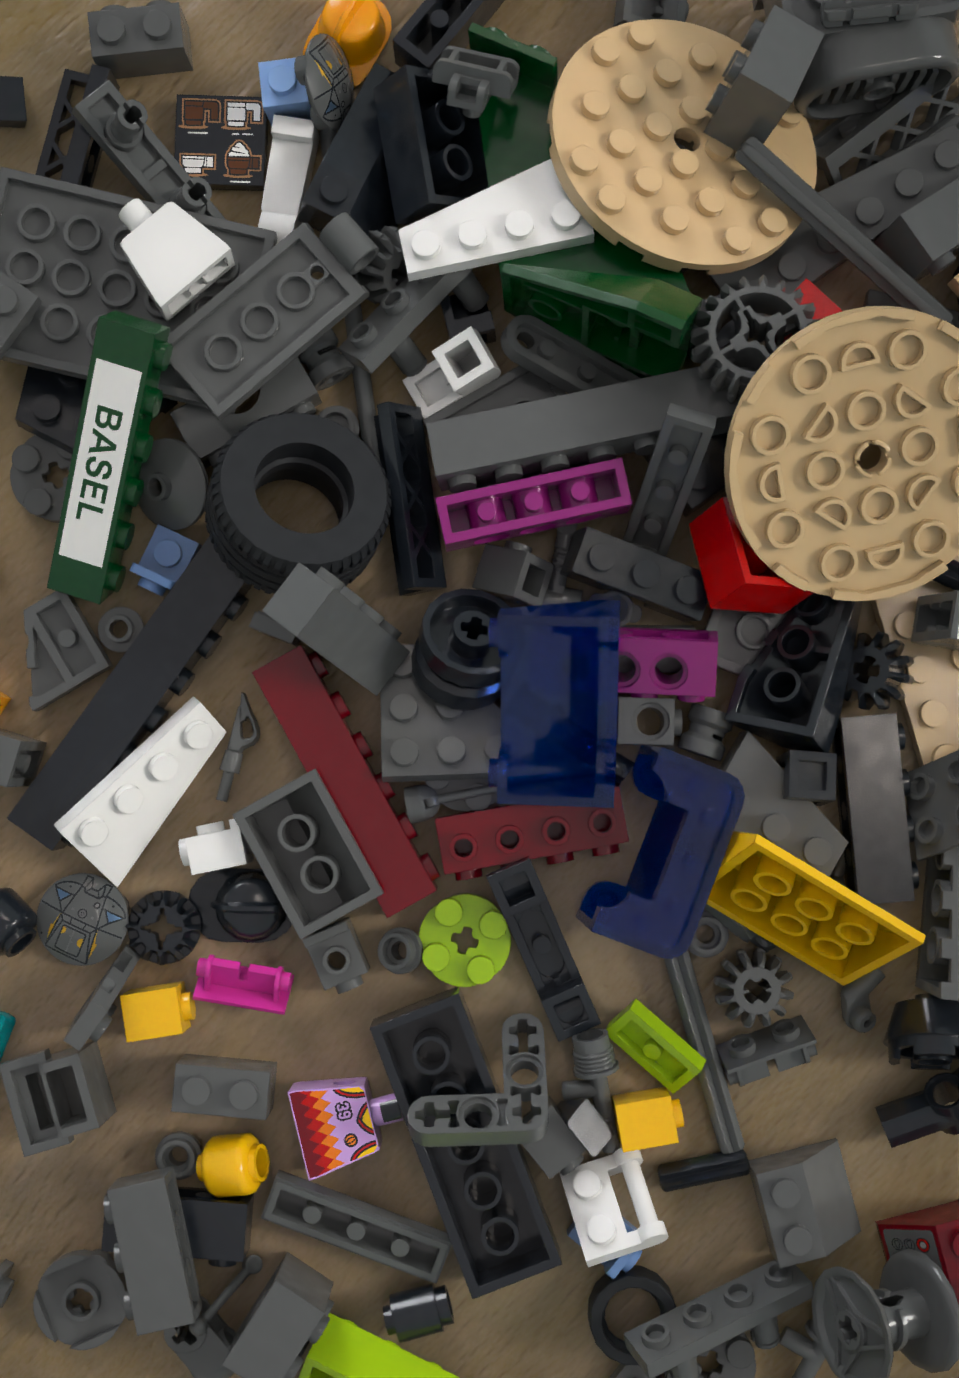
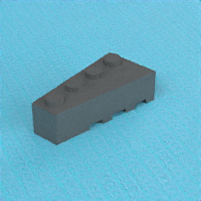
(939, 954)

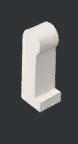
(288, 173)

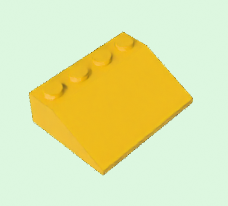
(806, 911)

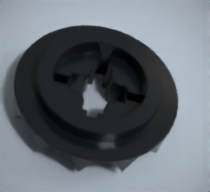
(179, 912)

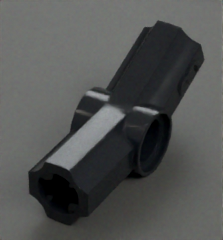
(923, 1111)

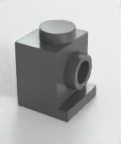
(340, 938)

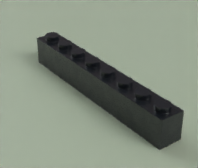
(135, 693)

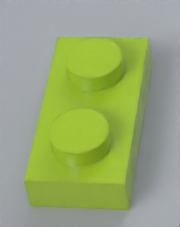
(655, 1046)

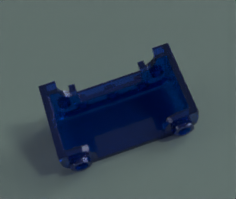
(557, 704)
(677, 857)

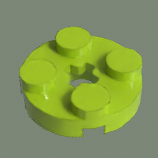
(477, 963)

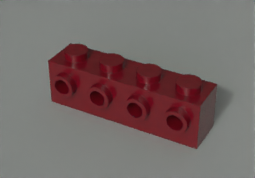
(518, 831)

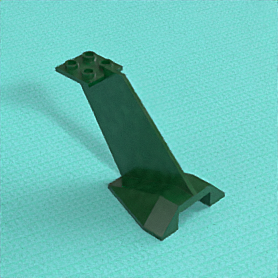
(591, 290)

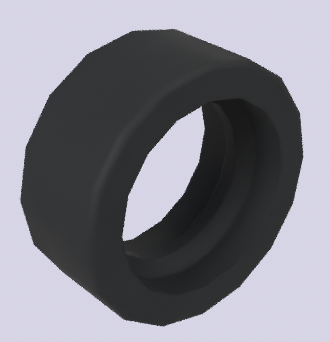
(605, 1289)

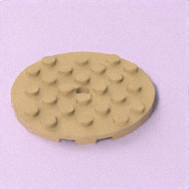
(630, 180)
(796, 445)

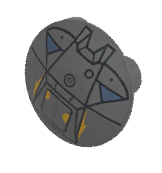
(327, 81)
(82, 919)

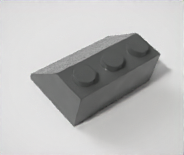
(308, 853)

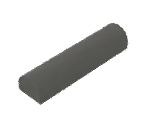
(357, 1226)

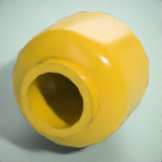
(233, 1165)

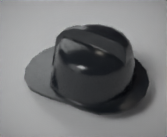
(238, 906)

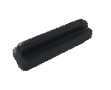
(702, 1170)

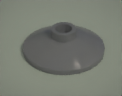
(173, 485)

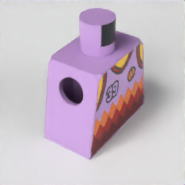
(339, 1121)

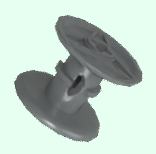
(908, 1313)

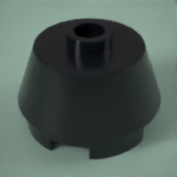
(924, 1032)

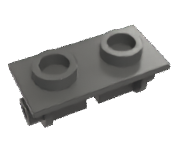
(785, 1041)

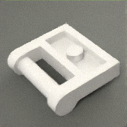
(598, 1212)

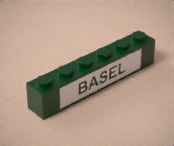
(108, 456)

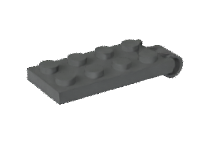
(271, 313)

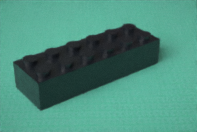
(479, 1190)

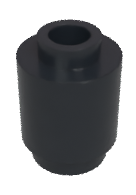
(418, 1312)

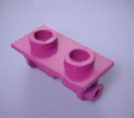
(241, 986)

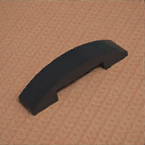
(543, 948)

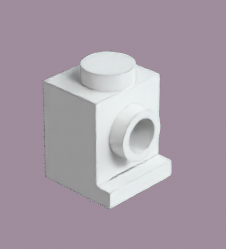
(215, 848)

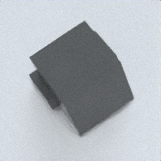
(57, 1096)

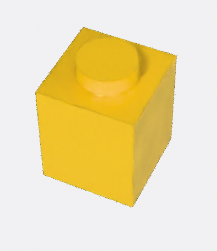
(157, 1011)
(647, 1118)

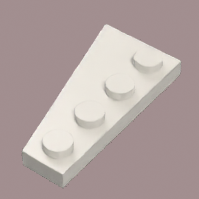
(500, 224)
(136, 797)

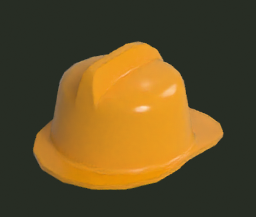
(359, 29)

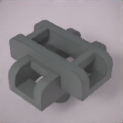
(474, 78)

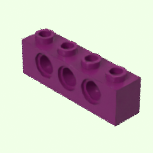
(534, 504)
(692, 648)

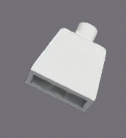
(172, 254)

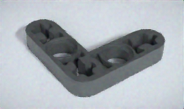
(503, 1108)

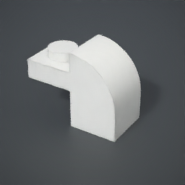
(458, 370)

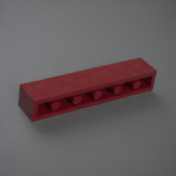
(324, 741)

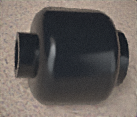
(16, 923)

